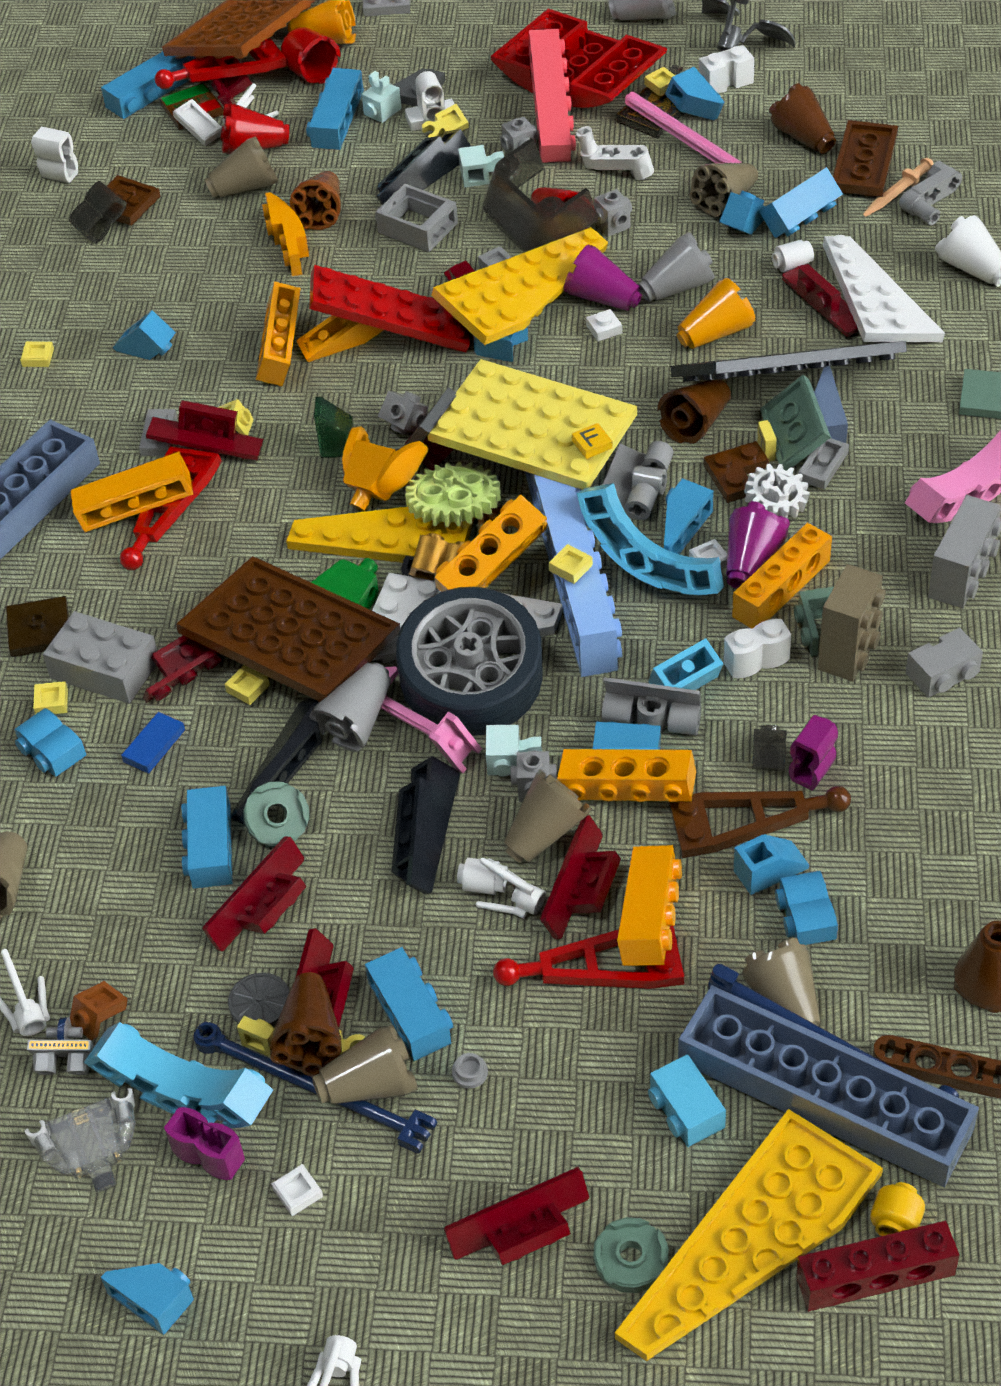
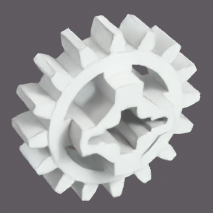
(777, 490)

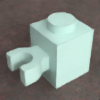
(381, 99)
(476, 165)
(502, 745)

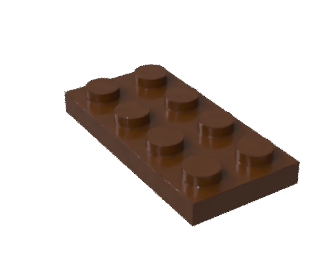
(865, 157)

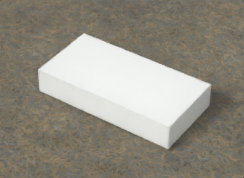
(198, 122)

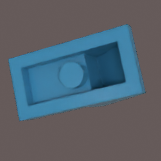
(502, 348)

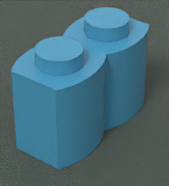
(49, 743)
(807, 908)

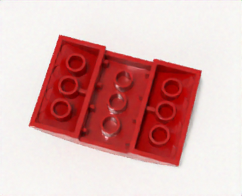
(595, 63)

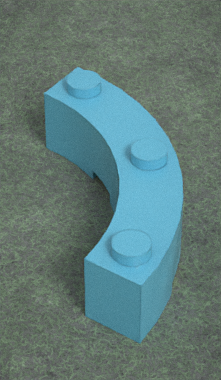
(641, 555)
(175, 1082)

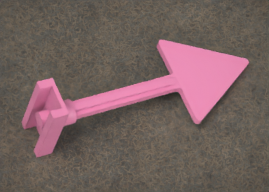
(448, 736)

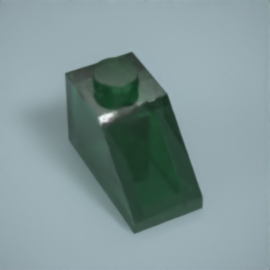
(331, 427)

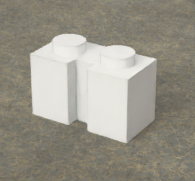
(728, 68)

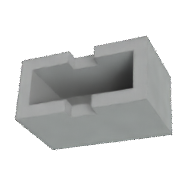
(945, 664)

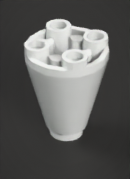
(972, 250)

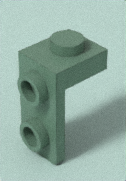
(810, 608)

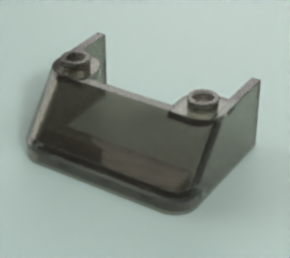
(519, 217)

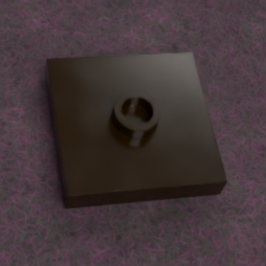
(35, 624)

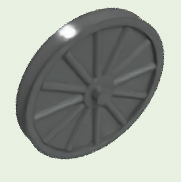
(258, 997)

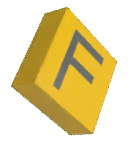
(592, 440)

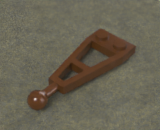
(694, 828)

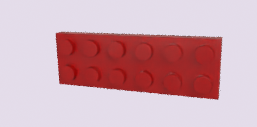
(385, 308)

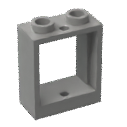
(441, 219)

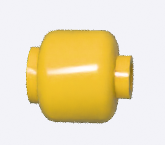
(897, 1209)

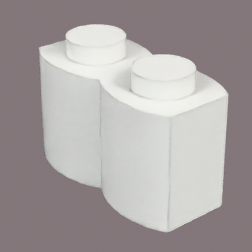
(55, 154)
(757, 648)

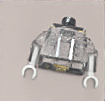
(88, 1139)

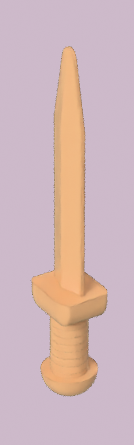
(909, 178)

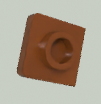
(95, 1006)

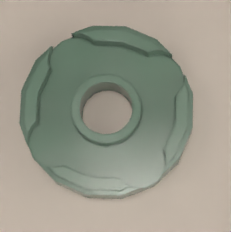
(280, 795)
(626, 1275)

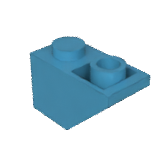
(694, 95)
(743, 212)
(765, 861)

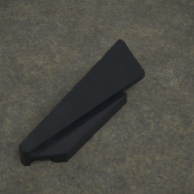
(424, 164)
(288, 754)
(423, 822)

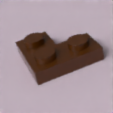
(137, 195)
(730, 468)

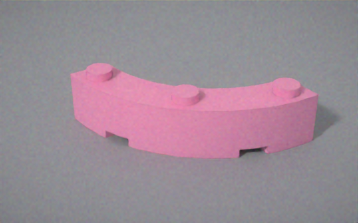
(941, 496)

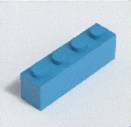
(138, 86)
(335, 108)

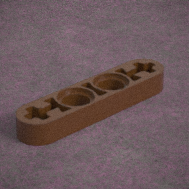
(944, 1060)

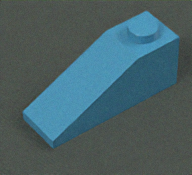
(686, 512)

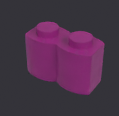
(813, 752)
(204, 1143)

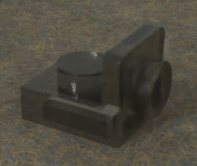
(769, 748)

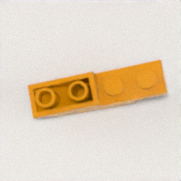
(287, 231)

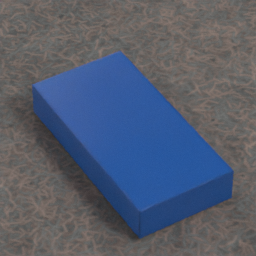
(153, 742)

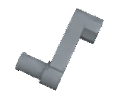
(939, 183)

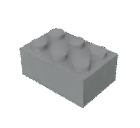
(965, 552)
(101, 657)

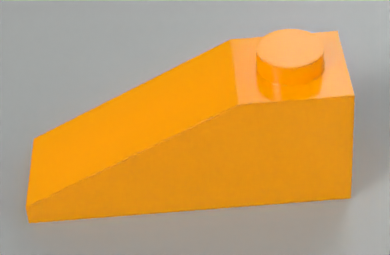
(334, 336)

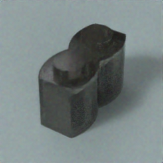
(97, 212)

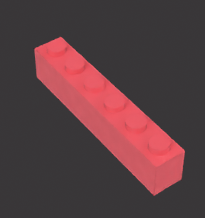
(550, 95)

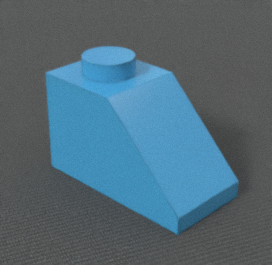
(146, 337)
(151, 1293)

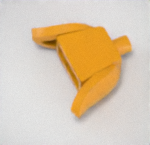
(376, 469)

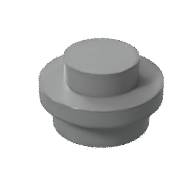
(469, 1070)

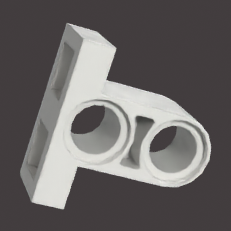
(429, 101)

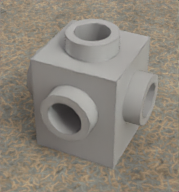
(516, 133)
(613, 212)
(403, 411)
(527, 766)

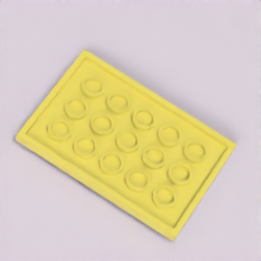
(530, 423)

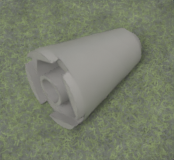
(353, 707)

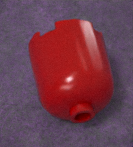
(310, 54)

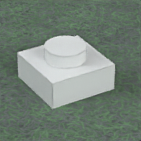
(604, 325)

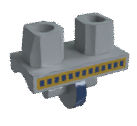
(46, 1051)

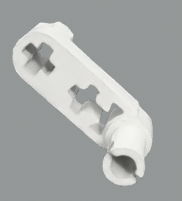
(614, 157)

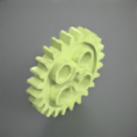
(453, 494)

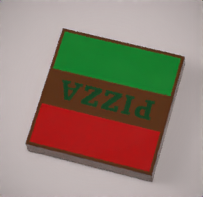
(199, 93)

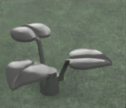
(732, 34)

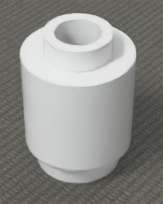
(792, 255)
(479, 878)

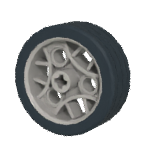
(470, 658)

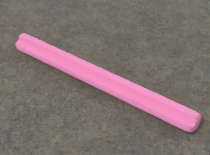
(678, 129)

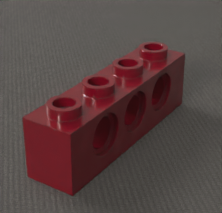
(877, 1265)

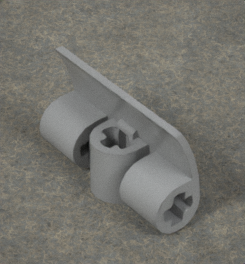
(640, 477)
(652, 705)

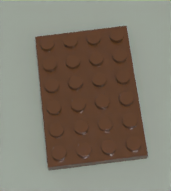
(288, 628)

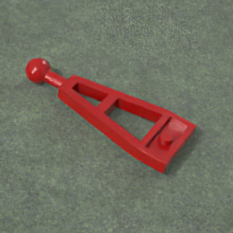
(266, 58)
(202, 468)
(670, 974)

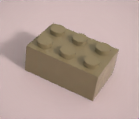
(851, 622)

